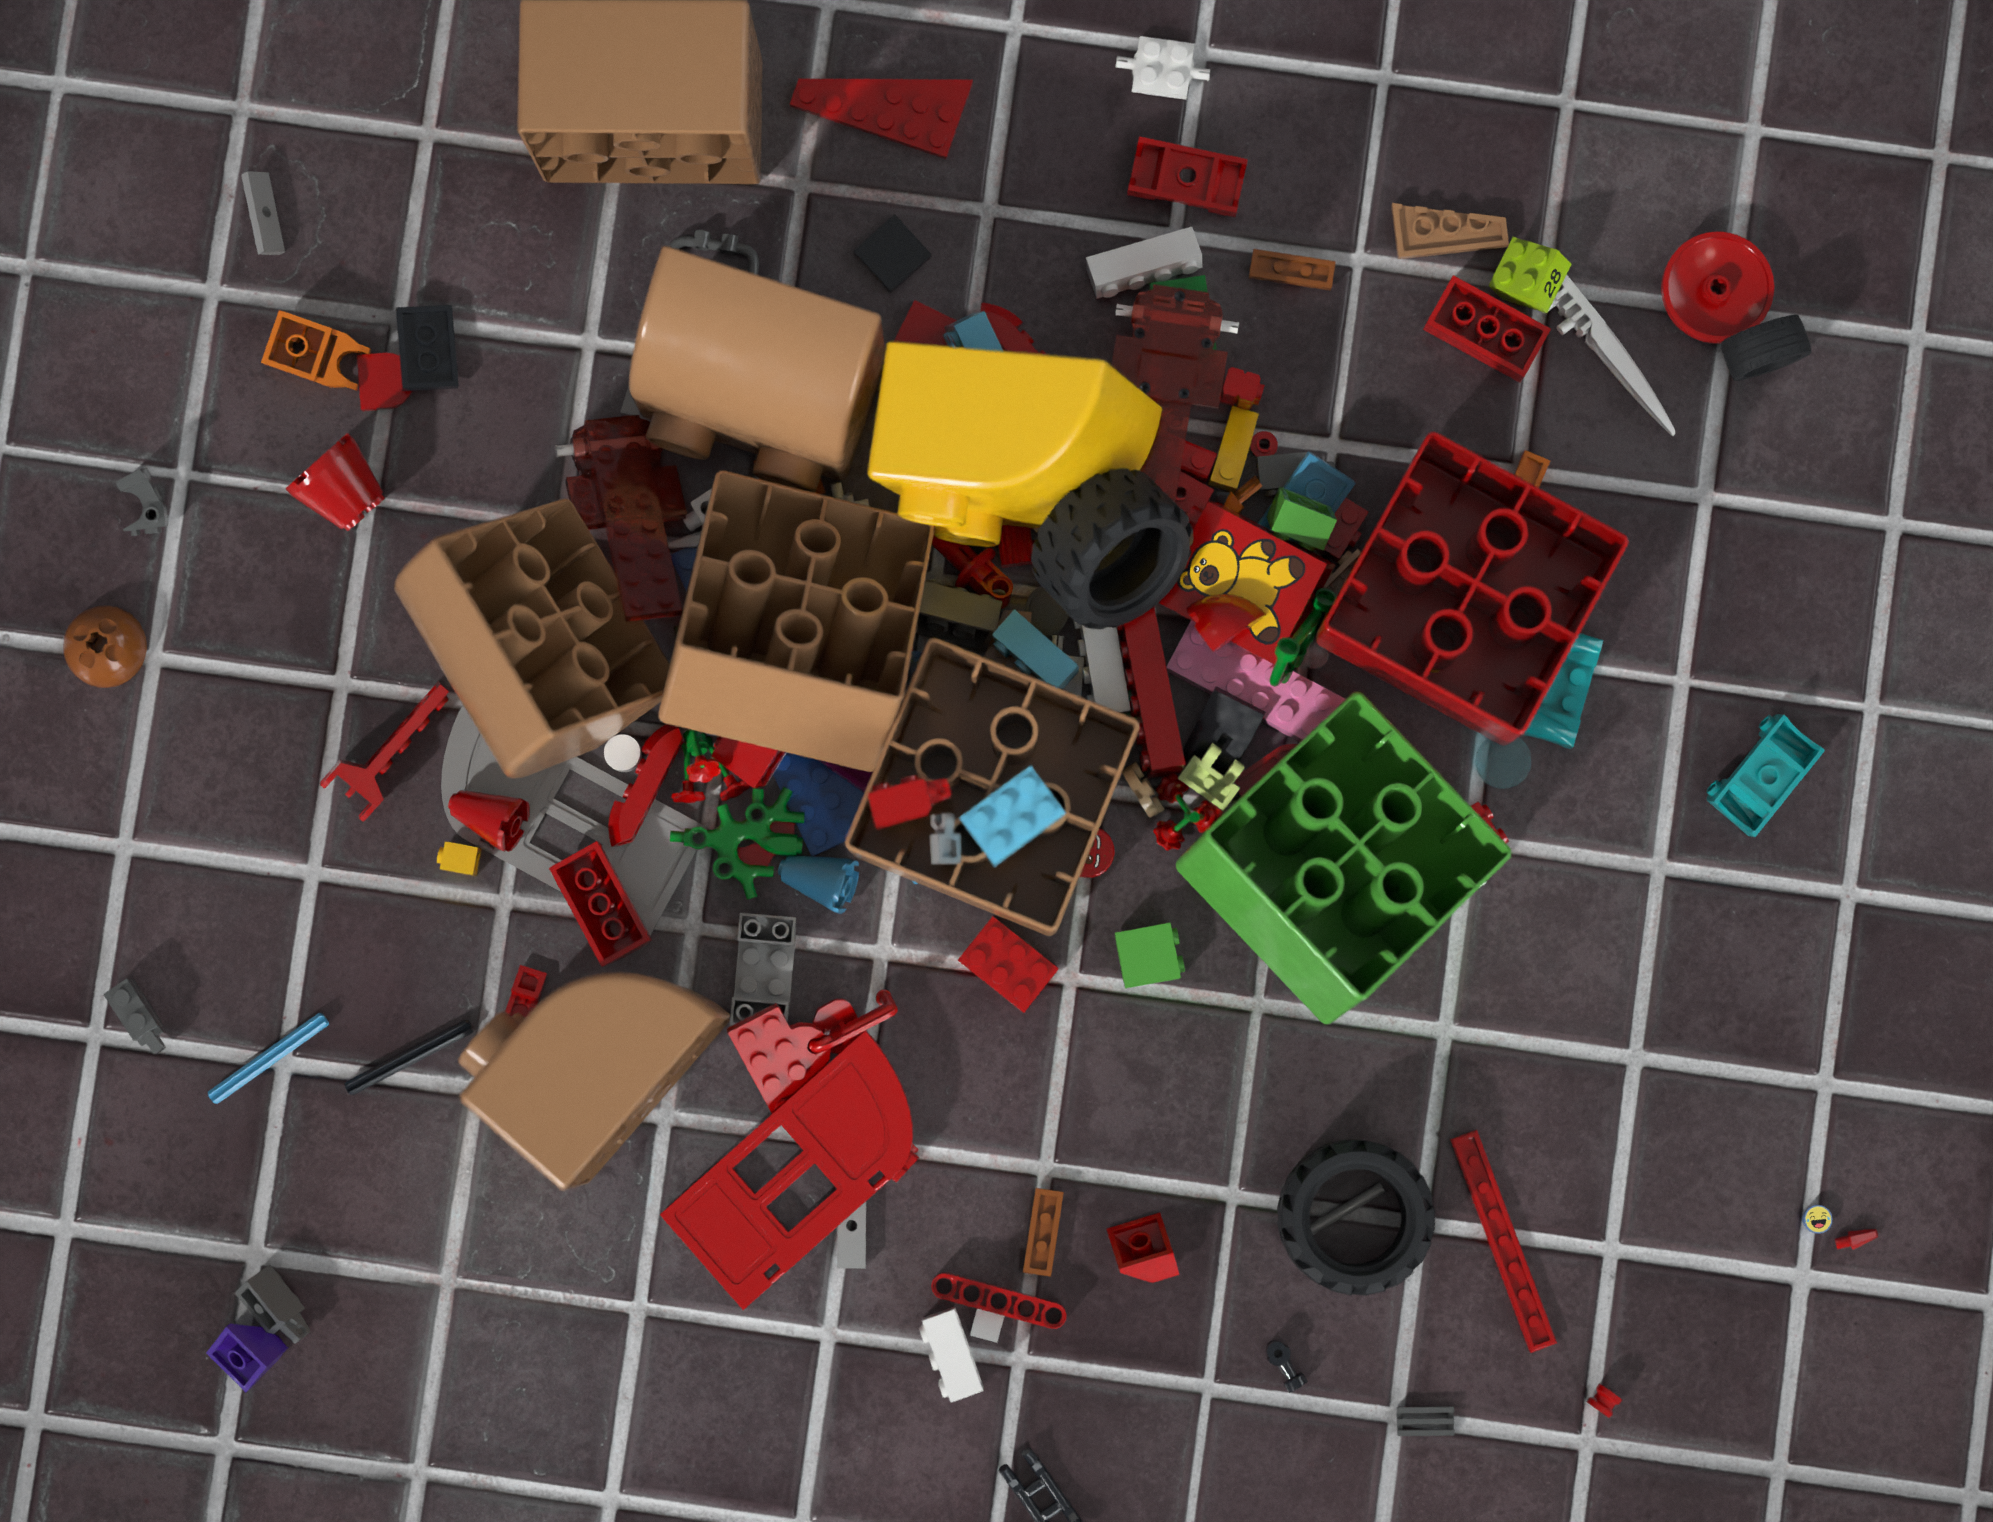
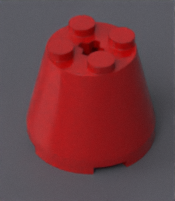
(339, 485)

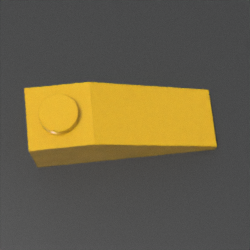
(1233, 449)

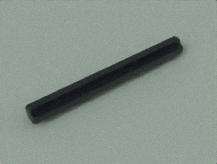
(409, 1057)

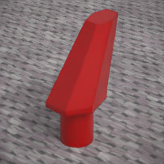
(1856, 1238)

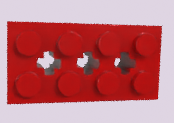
(1504, 324)

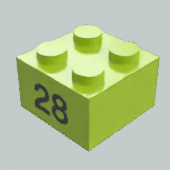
(1530, 274)

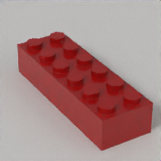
(1151, 696)

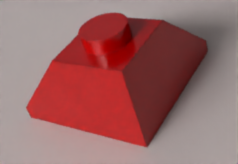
(1143, 1249)

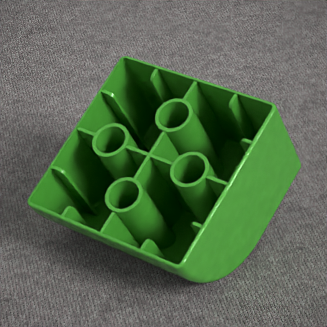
(1343, 859)

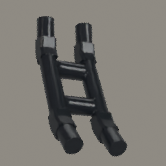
(1044, 1481)

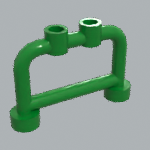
(1292, 650)

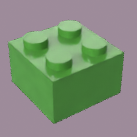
(1301, 519)

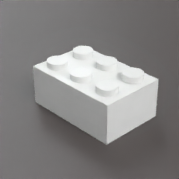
(951, 1354)

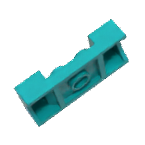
(1562, 707)
(1765, 775)

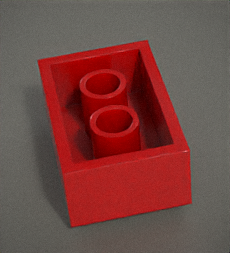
(1008, 964)

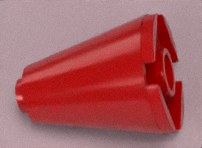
(491, 816)

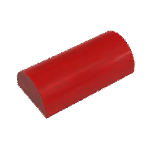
(600, 904)

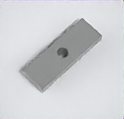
(263, 213)
(852, 1244)

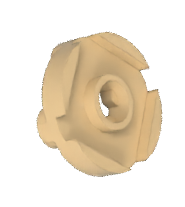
(1142, 790)

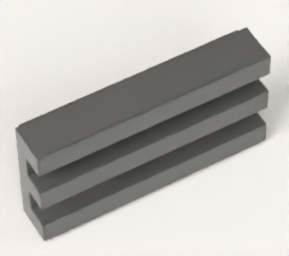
(1425, 1432)

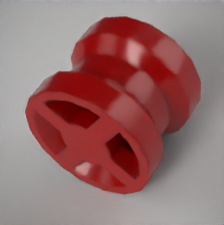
(1604, 1400)

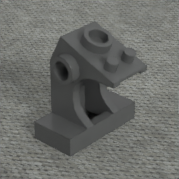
(142, 486)

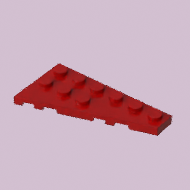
(900, 110)

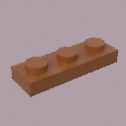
(1292, 269)
(1043, 1232)

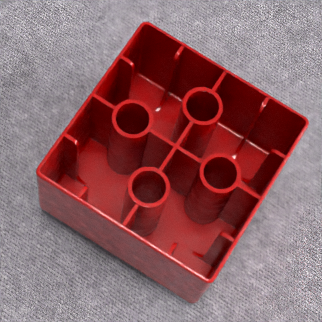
(1475, 583)

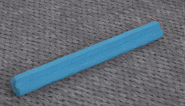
(268, 1058)

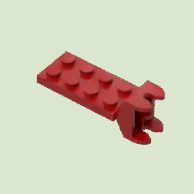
(362, 777)

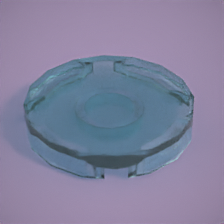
(1503, 765)

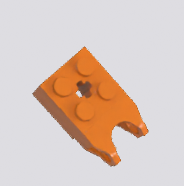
(321, 354)

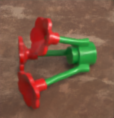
(704, 770)

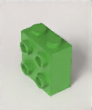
(1149, 955)

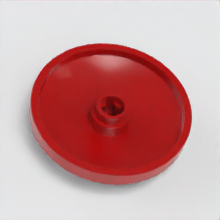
(1732, 267)

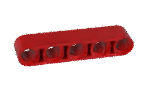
(1013, 1297)

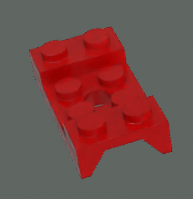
(1158, 176)

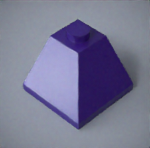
(246, 1353)

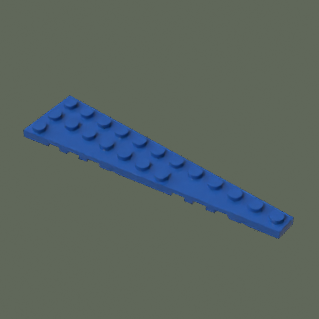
(822, 794)

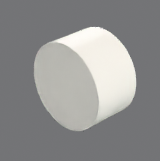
(622, 753)

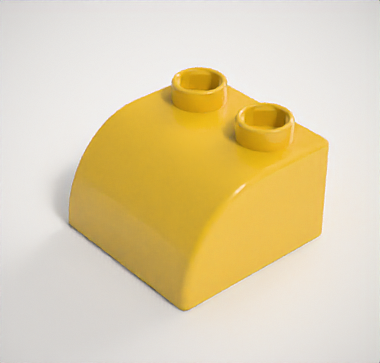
(1000, 435)

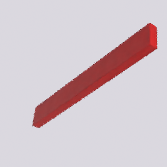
(1503, 1241)

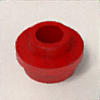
(1263, 435)

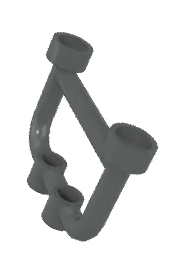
(728, 245)

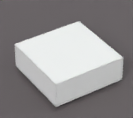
(987, 1325)

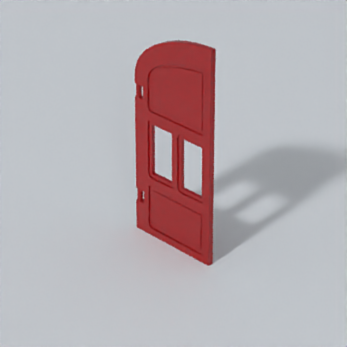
(848, 1124)

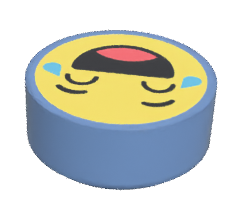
(1817, 1219)

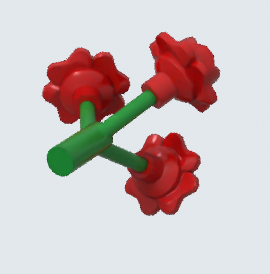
(1203, 816)

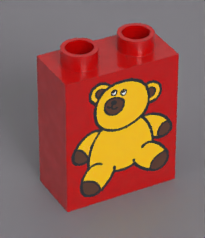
(1249, 561)

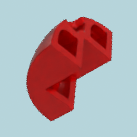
(1223, 617)

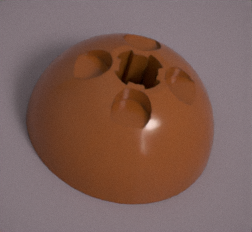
(119, 641)

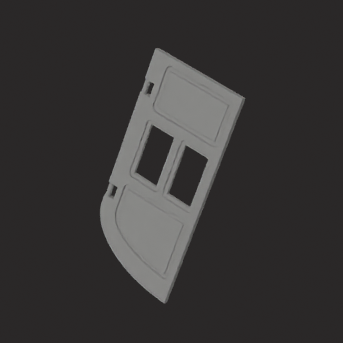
(646, 867)

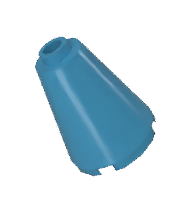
(823, 879)

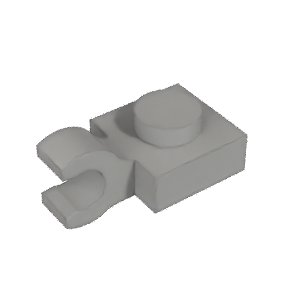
(944, 844)

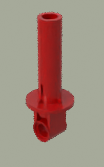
(975, 569)

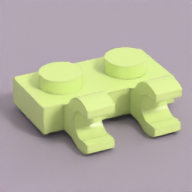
(1208, 781)

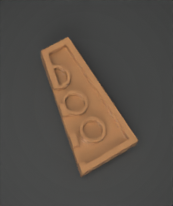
(1438, 232)

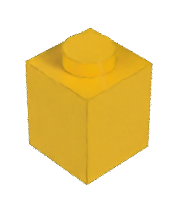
(459, 858)

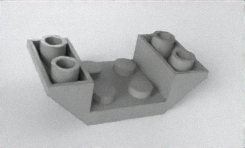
(763, 965)

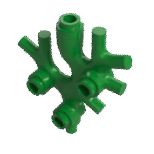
(731, 832)

